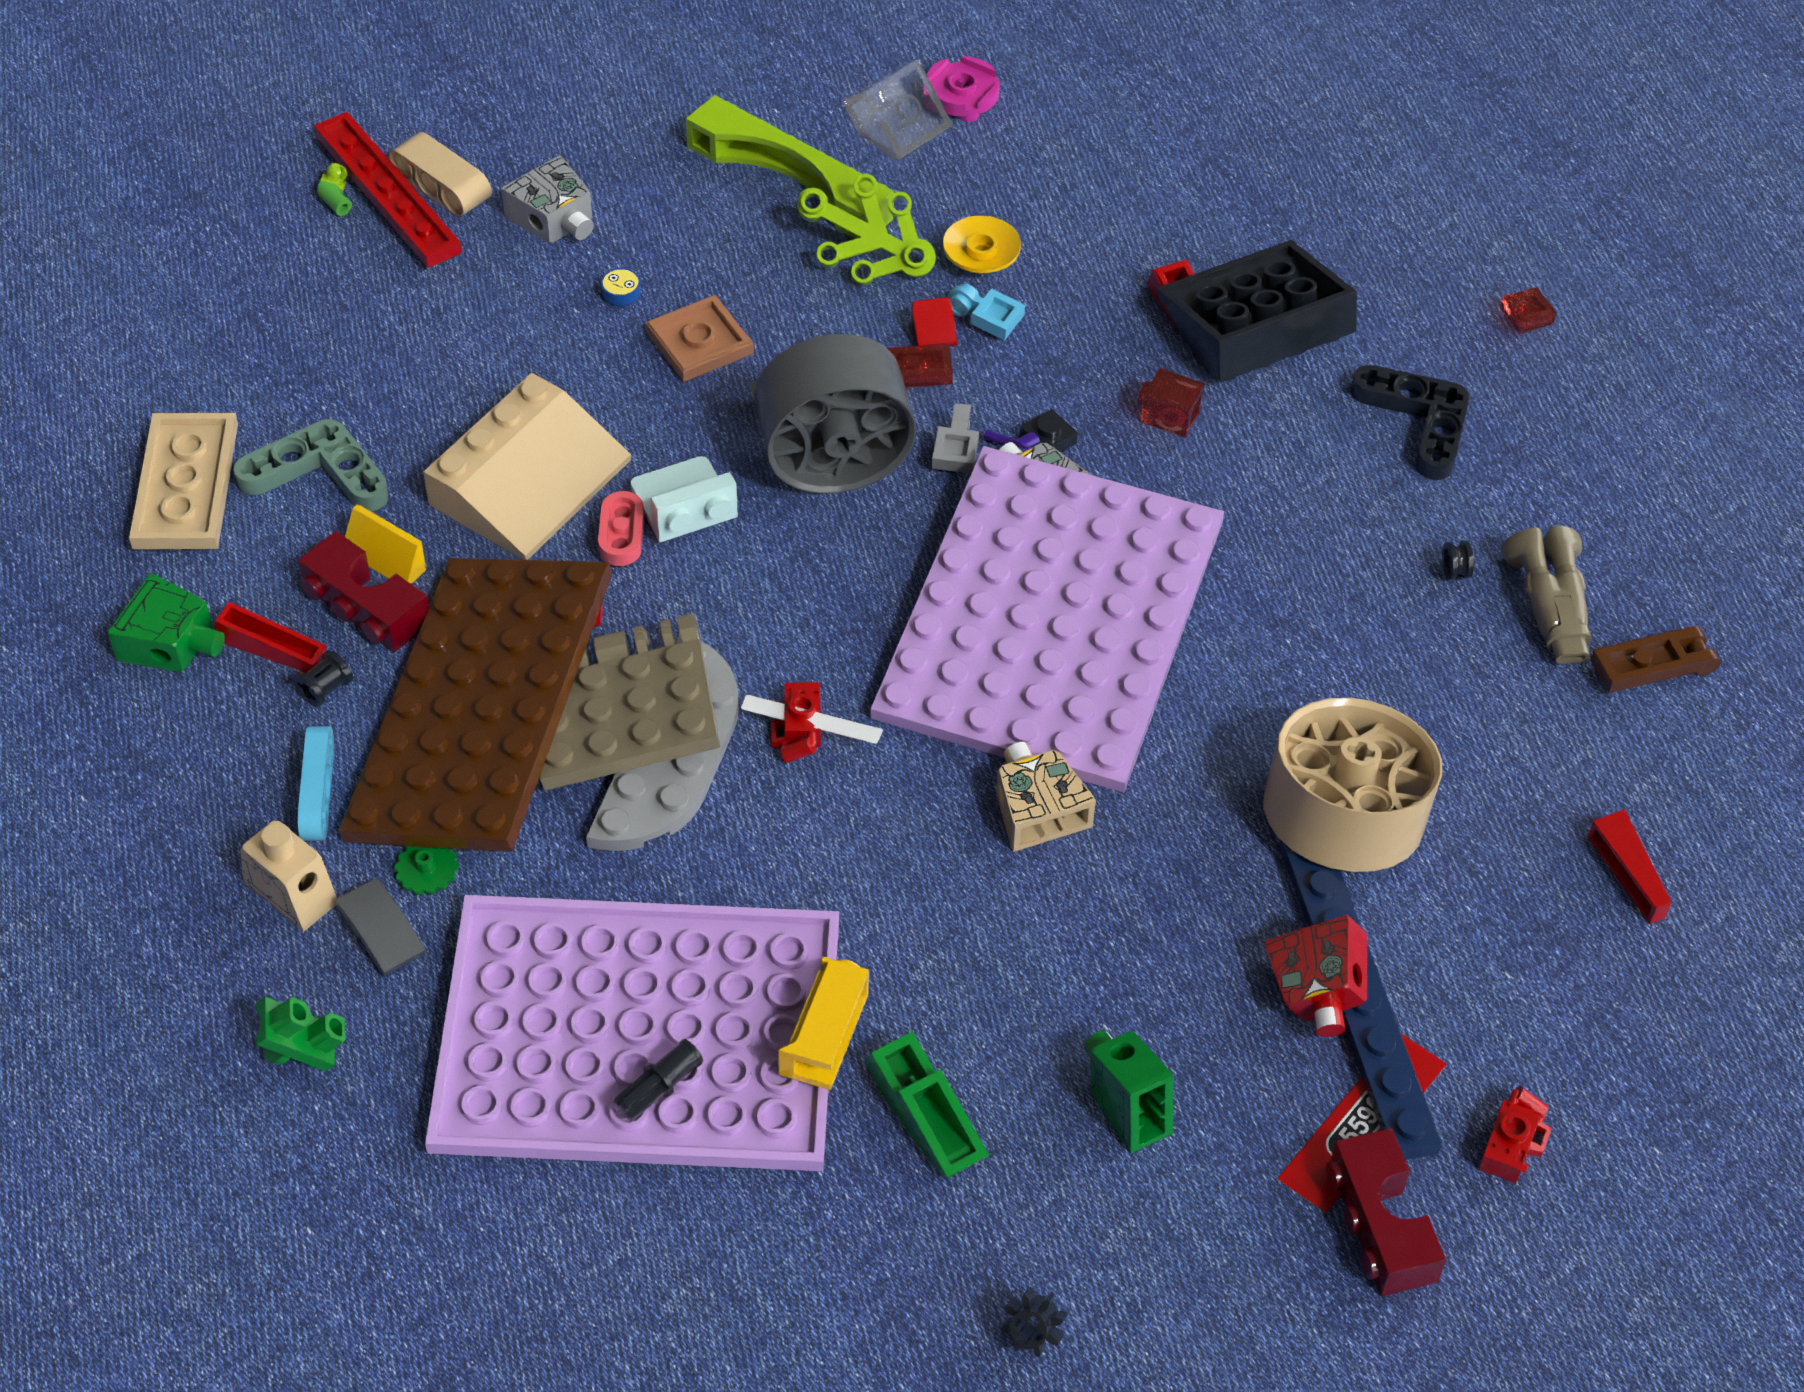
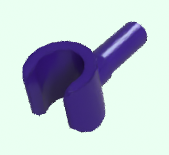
(1023, 443)

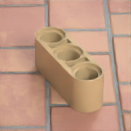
(441, 174)

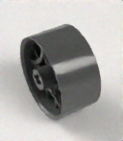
(834, 414)

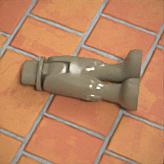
(1555, 600)

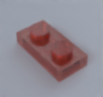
(924, 364)

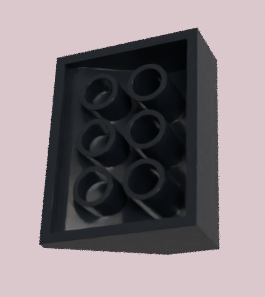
(1260, 309)

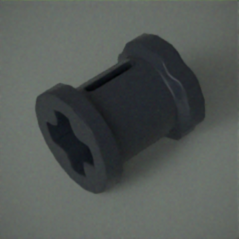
(323, 678)

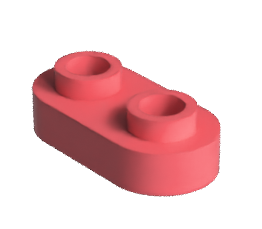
(621, 528)

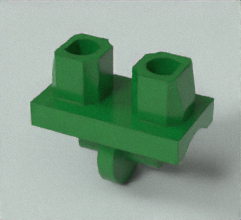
(293, 1033)

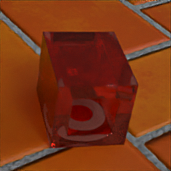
(1171, 402)

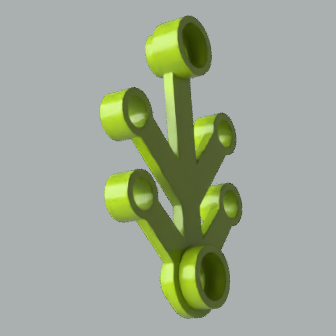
(872, 234)

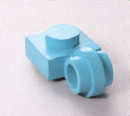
(993, 313)

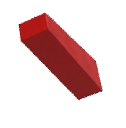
(267, 638)
(1628, 860)

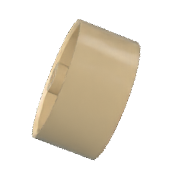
(1352, 784)

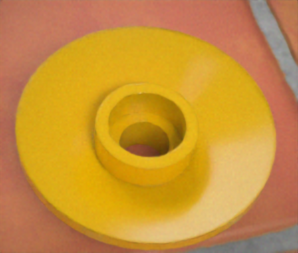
(981, 244)

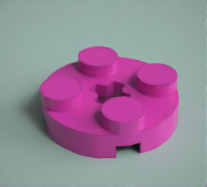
(969, 101)

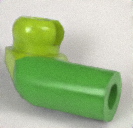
(331, 189)

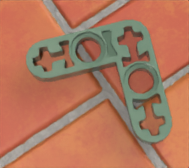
(324, 453)

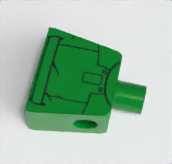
(164, 627)
(1131, 1088)

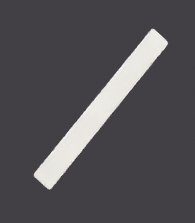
(821, 721)

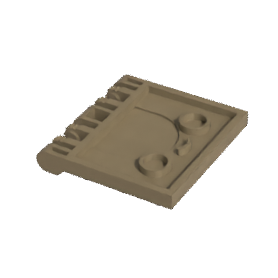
(634, 707)

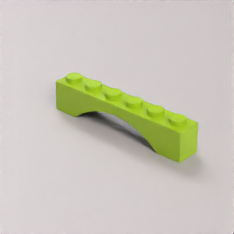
(735, 136)

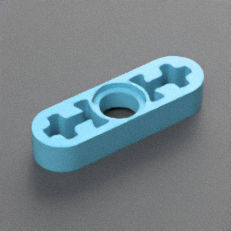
(316, 783)

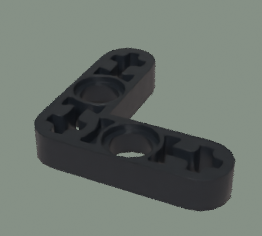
(1435, 410)

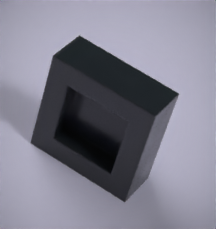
(1051, 430)

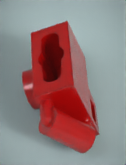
(800, 734)
(1513, 1135)

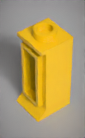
(826, 1024)

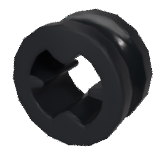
(1457, 560)

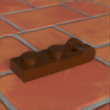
(1654, 659)

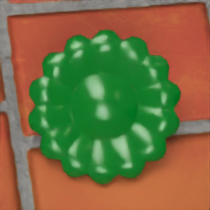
(426, 869)

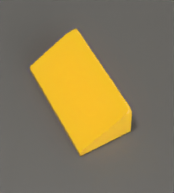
(386, 546)

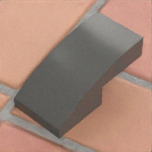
(380, 926)

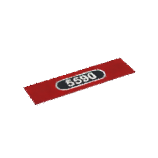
(1350, 1119)

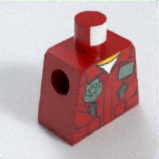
(1322, 971)

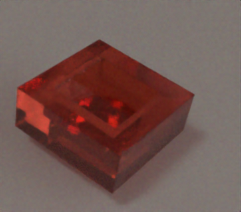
(1528, 310)

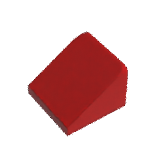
(933, 322)

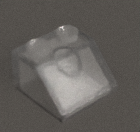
(898, 111)

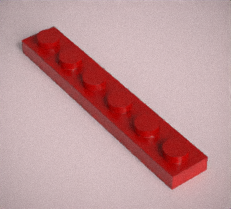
(388, 189)

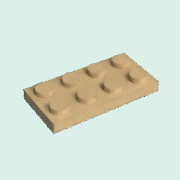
(184, 481)

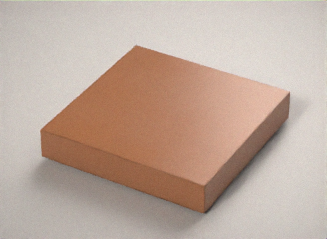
(699, 338)

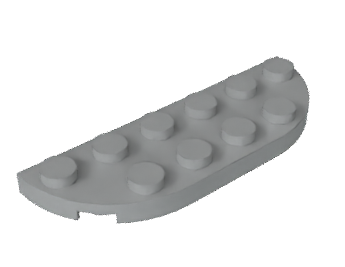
(667, 793)

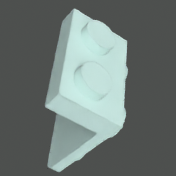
(686, 497)

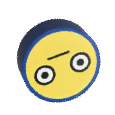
(621, 286)

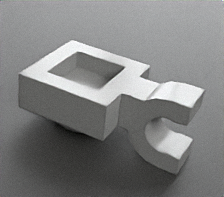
(958, 445)

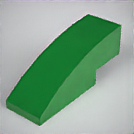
(926, 1105)

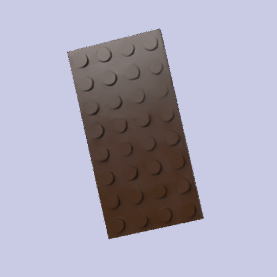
(477, 705)

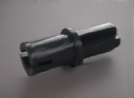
(658, 1080)

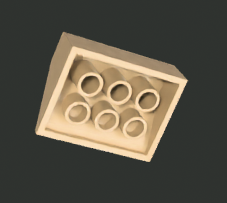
(524, 468)

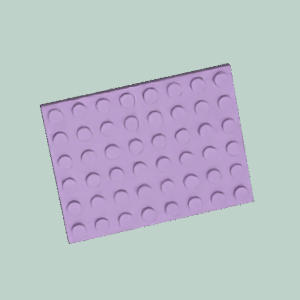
(1050, 616)
(574, 997)

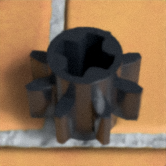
(1023, 1332)

